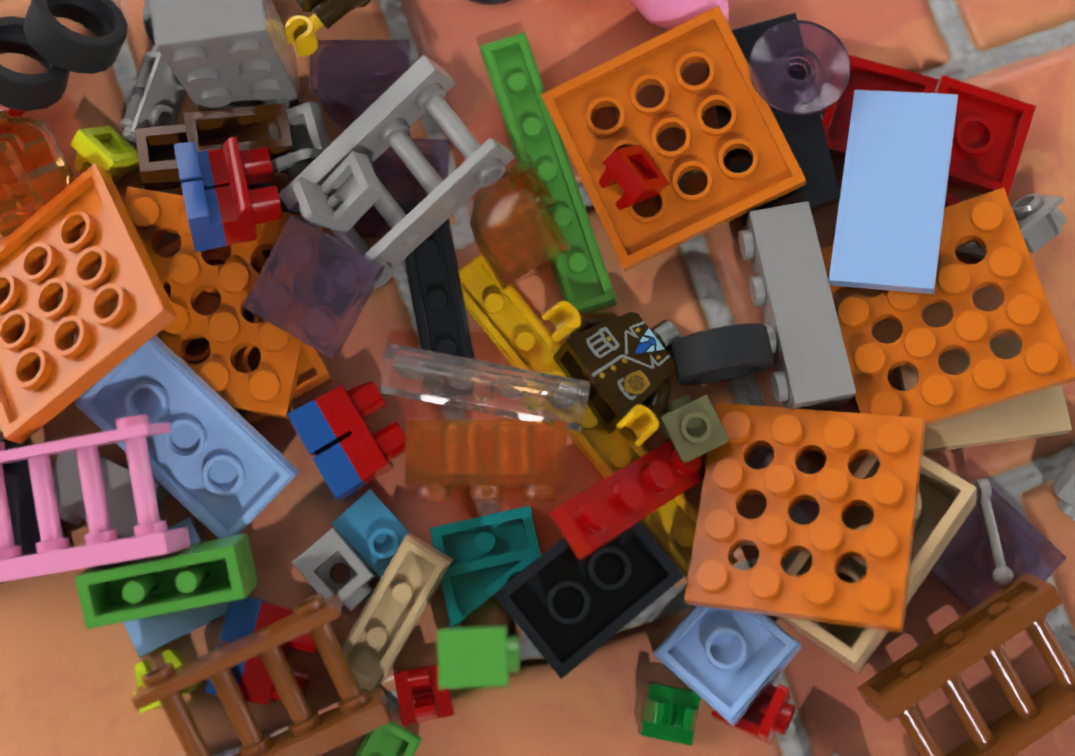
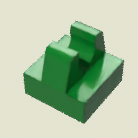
(669, 713)

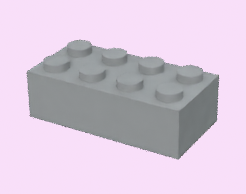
(227, 52)

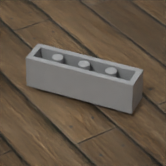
(796, 308)

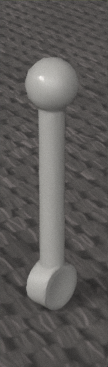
(1002, 574)

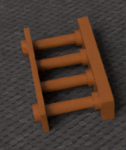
(961, 644)
(308, 732)

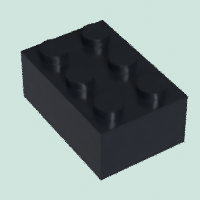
(578, 604)

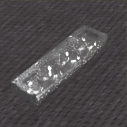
(482, 386)

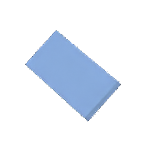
(893, 191)
(213, 455)

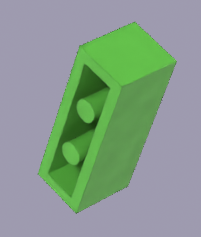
(167, 583)
(477, 655)

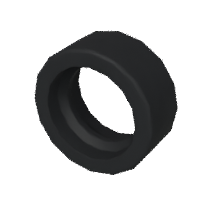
(72, 49)
(27, 90)
(722, 353)

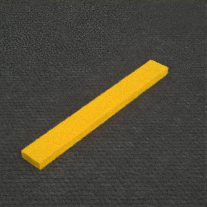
(530, 346)

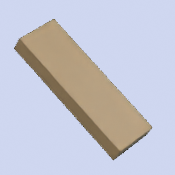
(394, 610)

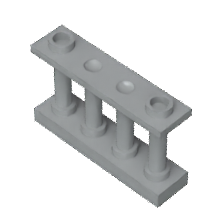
(386, 126)

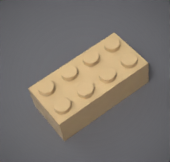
(940, 511)

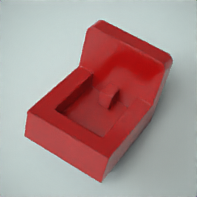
(766, 716)

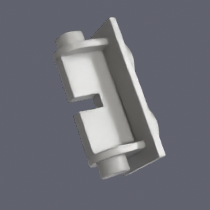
(160, 99)
(1037, 220)

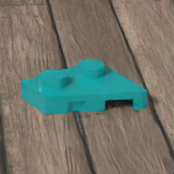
(485, 555)

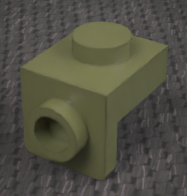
(692, 427)

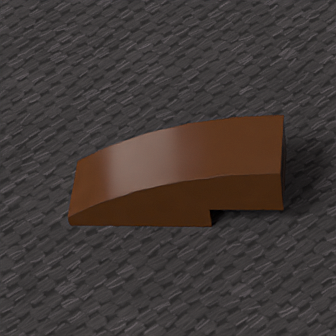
(252, 125)

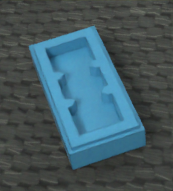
(372, 531)

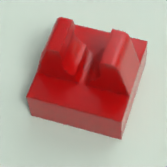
(634, 173)
(420, 695)

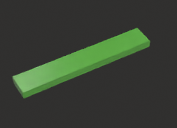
(535, 138)

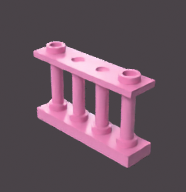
(101, 543)

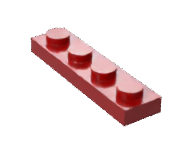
(625, 498)

